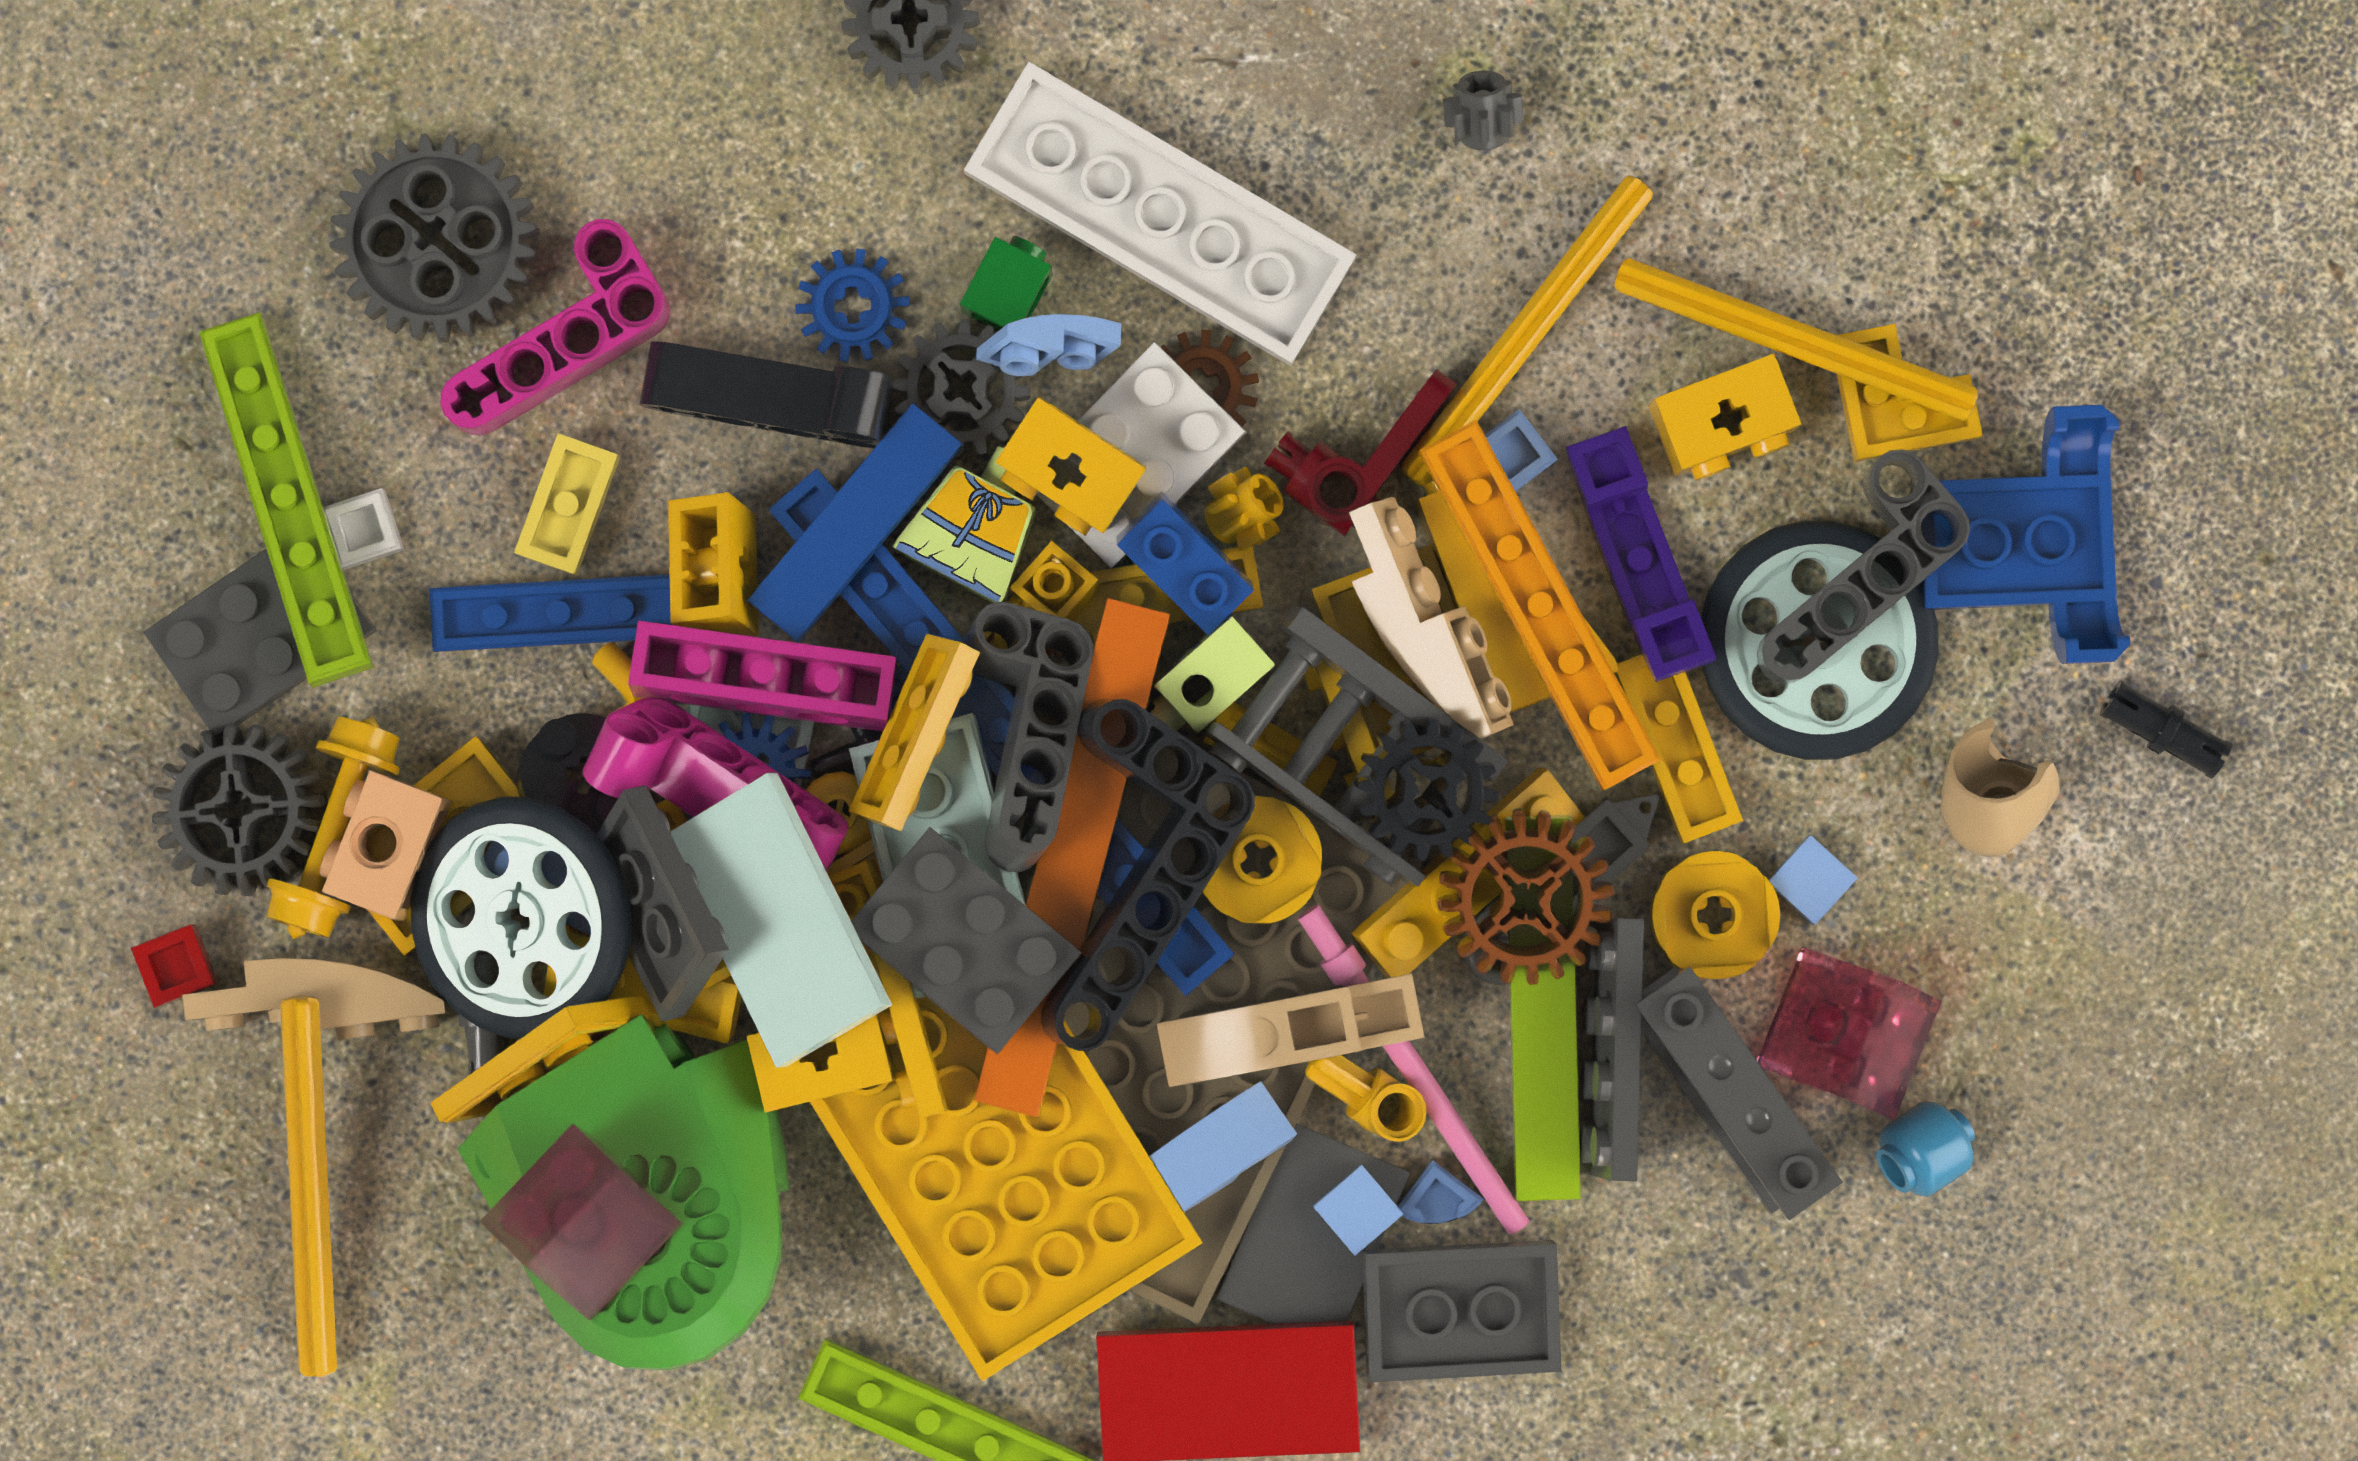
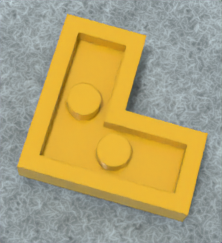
(1887, 422)

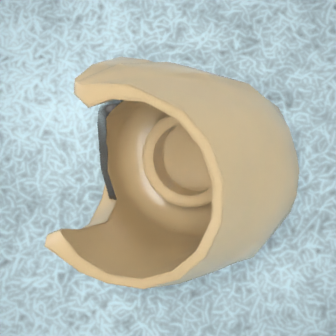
(1993, 800)

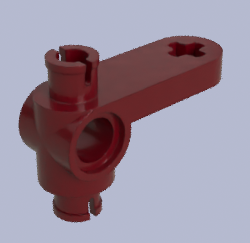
(1310, 468)

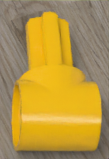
(1364, 1093)

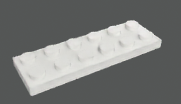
(1159, 213)

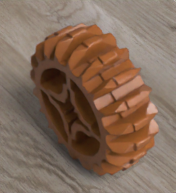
(1546, 876)

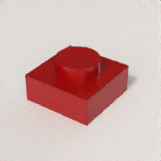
(174, 965)

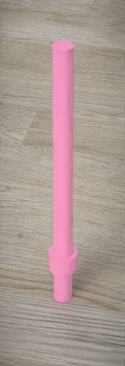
(1345, 967)

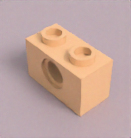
(415, 820)

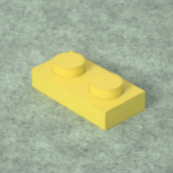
(567, 504)

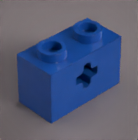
(1184, 563)

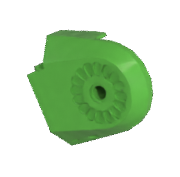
(699, 1146)

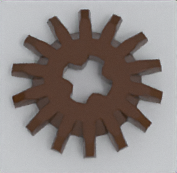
(1218, 363)

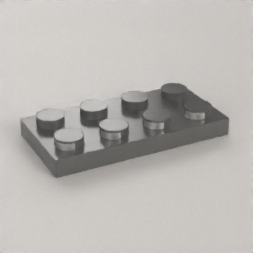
(1614, 1071)

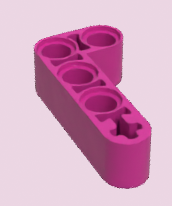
(550, 339)
(693, 767)

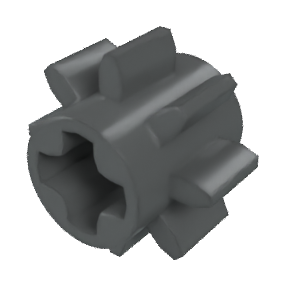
(1483, 110)

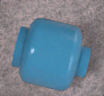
(1926, 1149)

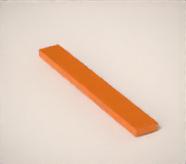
(1074, 863)

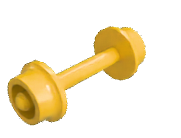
(360, 748)

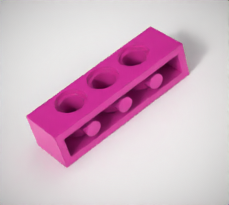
(762, 676)

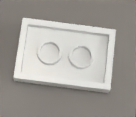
(1163, 423)

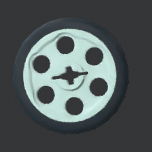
(1787, 721)
(591, 888)

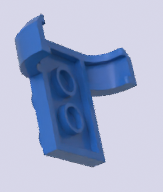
(2042, 540)

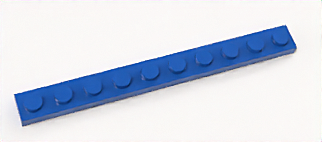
(900, 619)

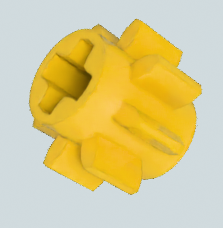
(1244, 508)

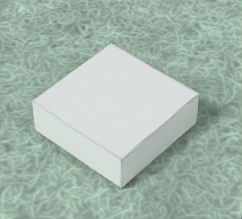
(363, 528)

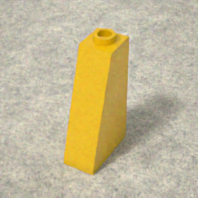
(1471, 589)

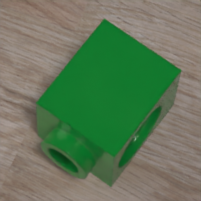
(1007, 283)

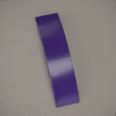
(1638, 555)

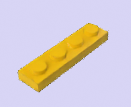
(1410, 922)

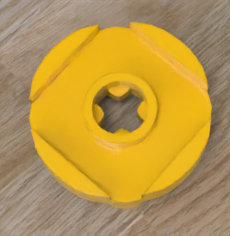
(1295, 867)
(1738, 887)

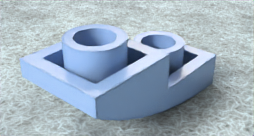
(1035, 341)
(1222, 1146)

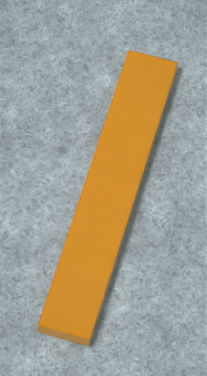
(1539, 605)

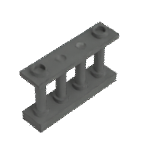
(1360, 683)
(1733, 1094)

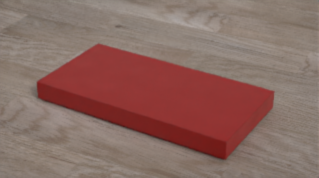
(1228, 1391)

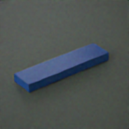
(855, 523)
(546, 612)

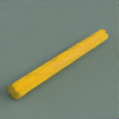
(1535, 319)
(1796, 339)
(308, 1185)

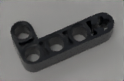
(768, 395)

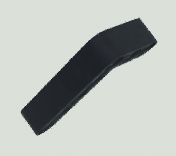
(1153, 869)

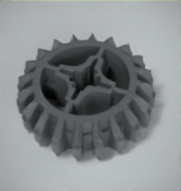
(185, 815)

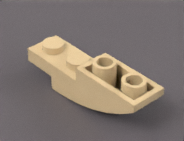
(1432, 647)
(348, 997)
(1290, 1030)

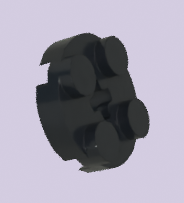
(559, 748)

